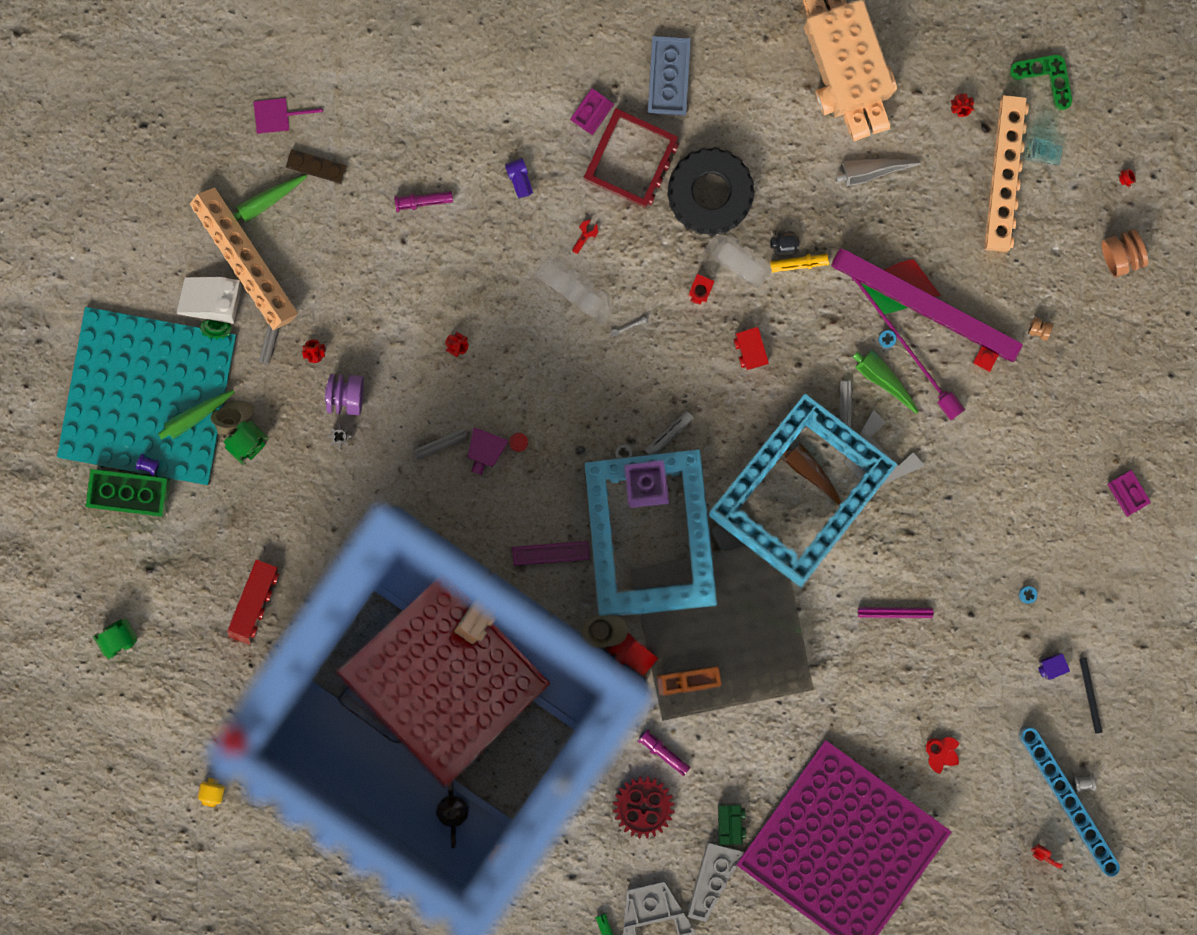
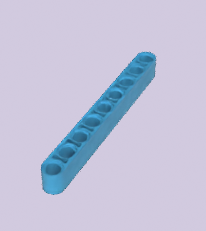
(1076, 807)

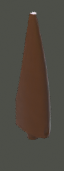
(805, 465)

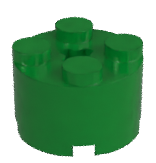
(245, 442)
(115, 637)

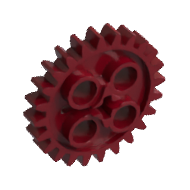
(641, 824)

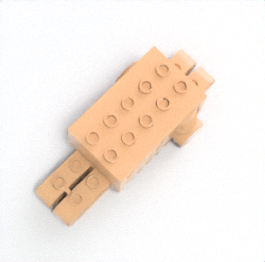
(849, 65)

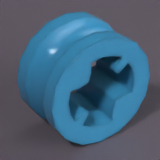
(891, 343)
(1022, 597)

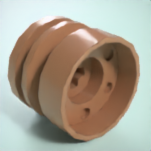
(1124, 253)

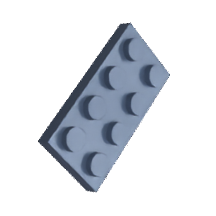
(669, 76)

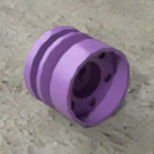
(344, 394)

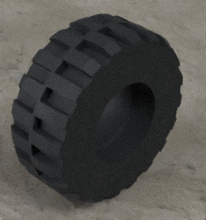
(710, 162)

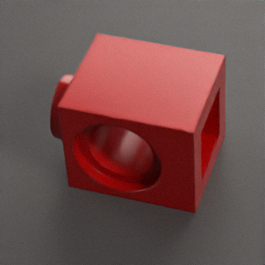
(700, 281)

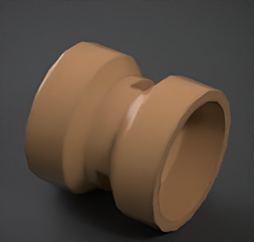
(1040, 328)

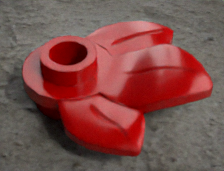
(943, 755)
(1042, 853)

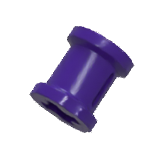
(147, 464)

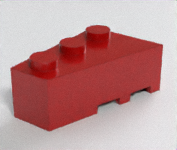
(633, 654)

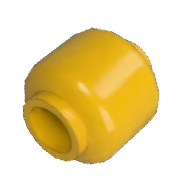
(211, 792)

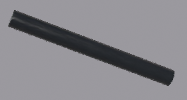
(1090, 695)

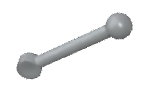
(614, 332)

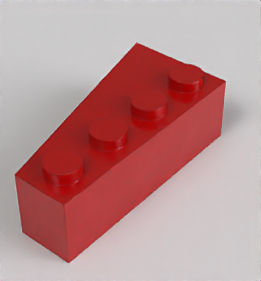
(252, 602)

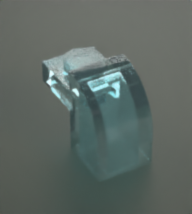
(1043, 152)

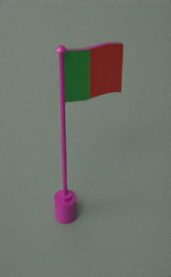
(911, 273)

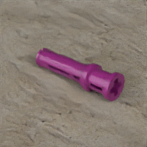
(414, 201)
(656, 747)

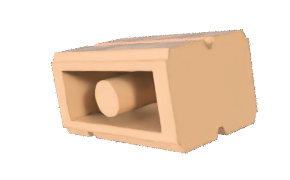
(474, 623)

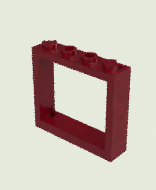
(657, 179)

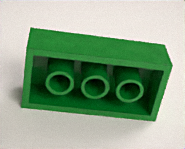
(128, 493)

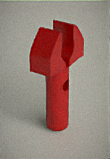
(584, 236)

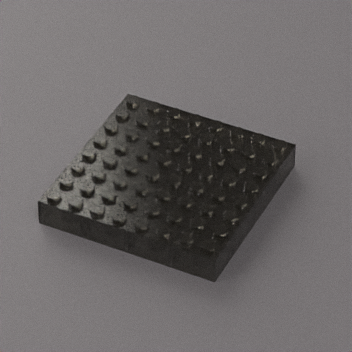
(748, 634)

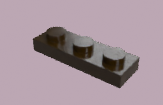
(316, 166)

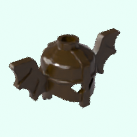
(460, 810)

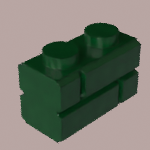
(730, 823)

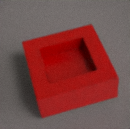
(985, 359)

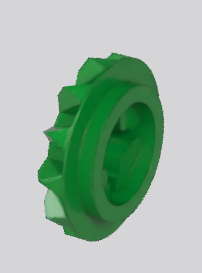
(220, 329)

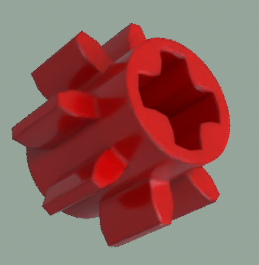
(962, 105)
(456, 344)
(313, 351)

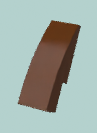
(688, 680)

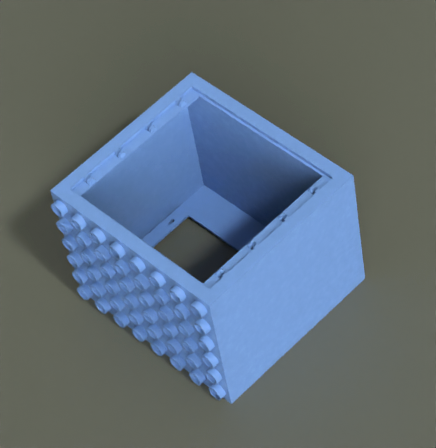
(374, 792)

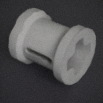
(1084, 783)

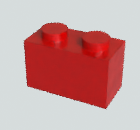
(751, 349)

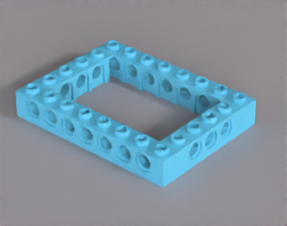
(841, 437)
(700, 593)

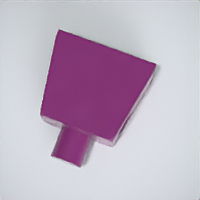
(485, 449)

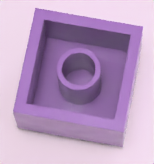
(646, 484)

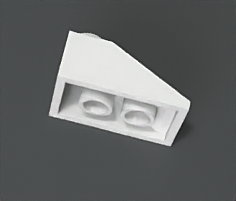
(210, 298)

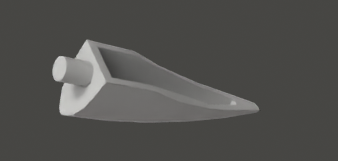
(864, 170)

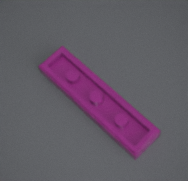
(550, 553)

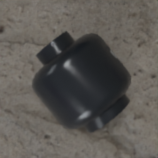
(785, 243)

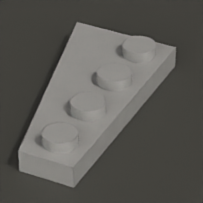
(712, 878)

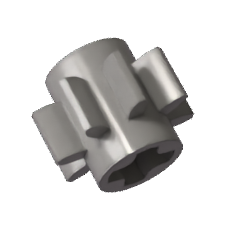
(345, 436)

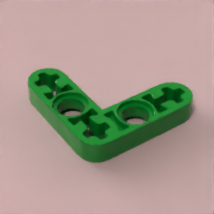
(1047, 69)

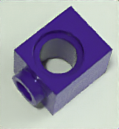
(1053, 666)

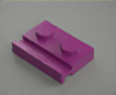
(592, 112)
(1128, 493)

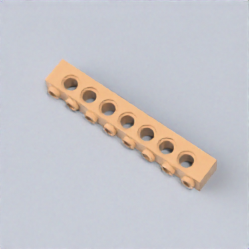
(1008, 105)
(243, 258)

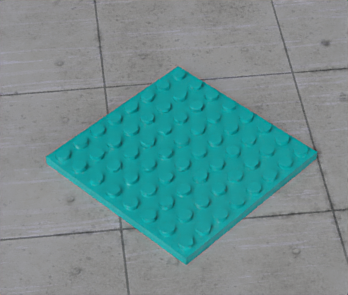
(134, 379)

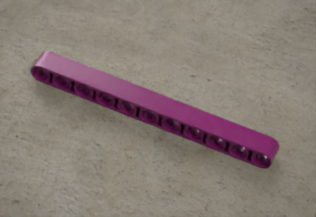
(926, 305)

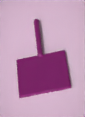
(273, 115)

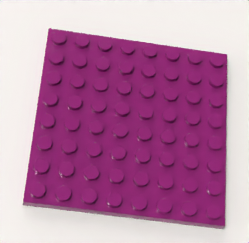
(843, 846)

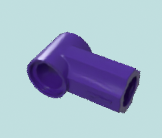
(518, 174)

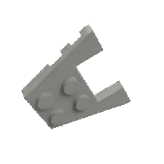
(908, 465)
(651, 905)

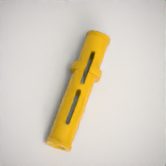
(799, 262)

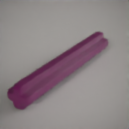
(894, 612)

